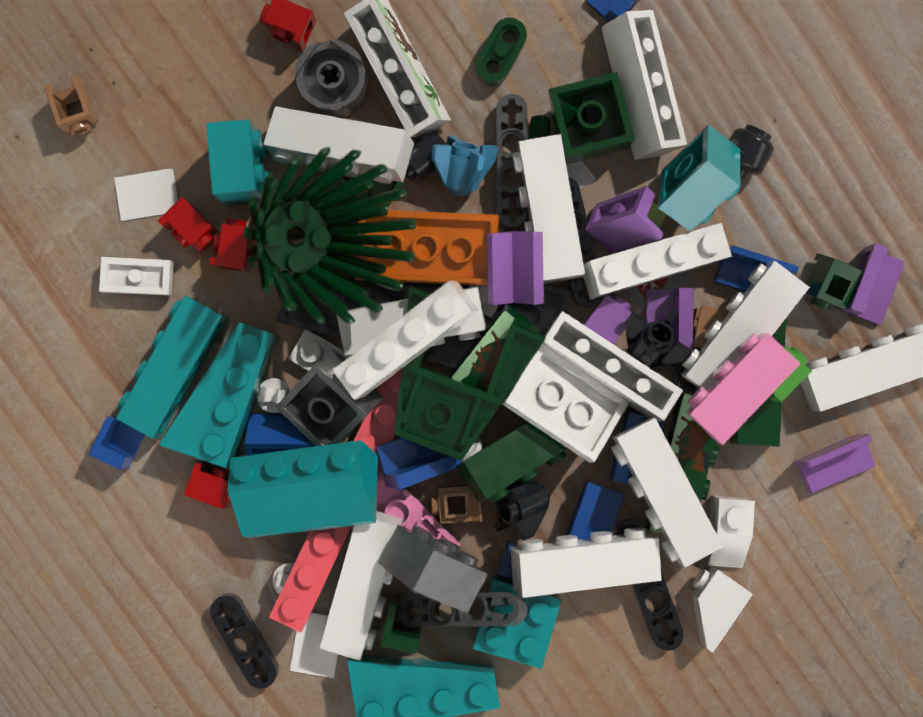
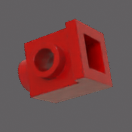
(288, 22)
(188, 225)
(231, 247)
(209, 485)

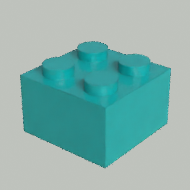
(236, 161)
(700, 179)
(528, 640)

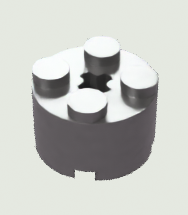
(326, 61)

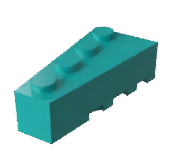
(221, 404)
(420, 687)

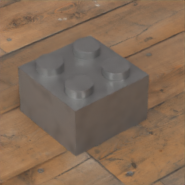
(322, 404)
(433, 567)

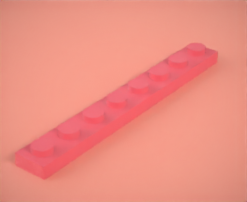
(324, 545)

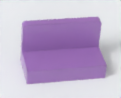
(623, 221)
(515, 267)
(875, 284)
(661, 301)
(836, 462)

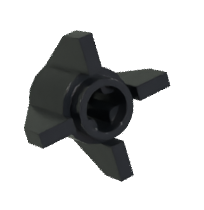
(654, 341)
(523, 507)

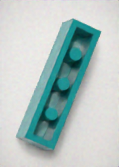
(171, 367)

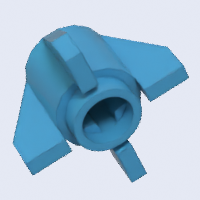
(462, 164)

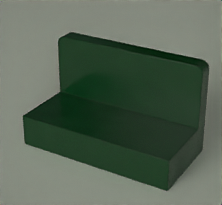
(398, 635)

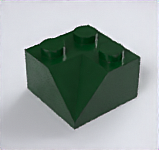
(591, 117)

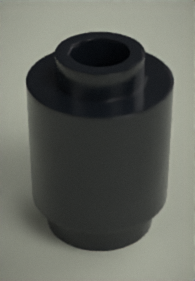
(420, 162)

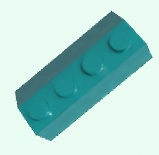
(304, 489)

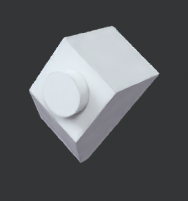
(733, 524)
(716, 605)

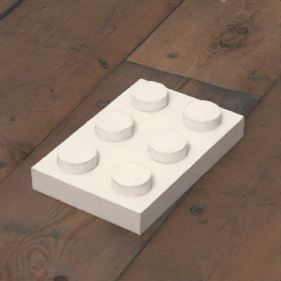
(566, 403)

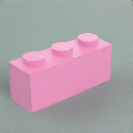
(741, 386)

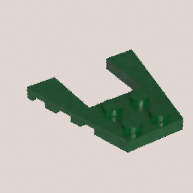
(449, 412)

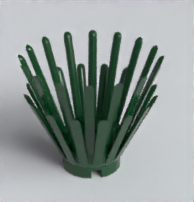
(321, 234)

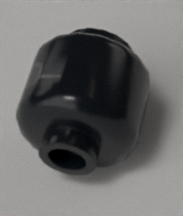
(754, 149)

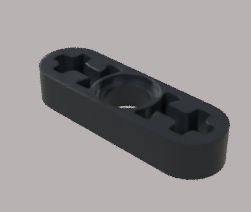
(264, 659)

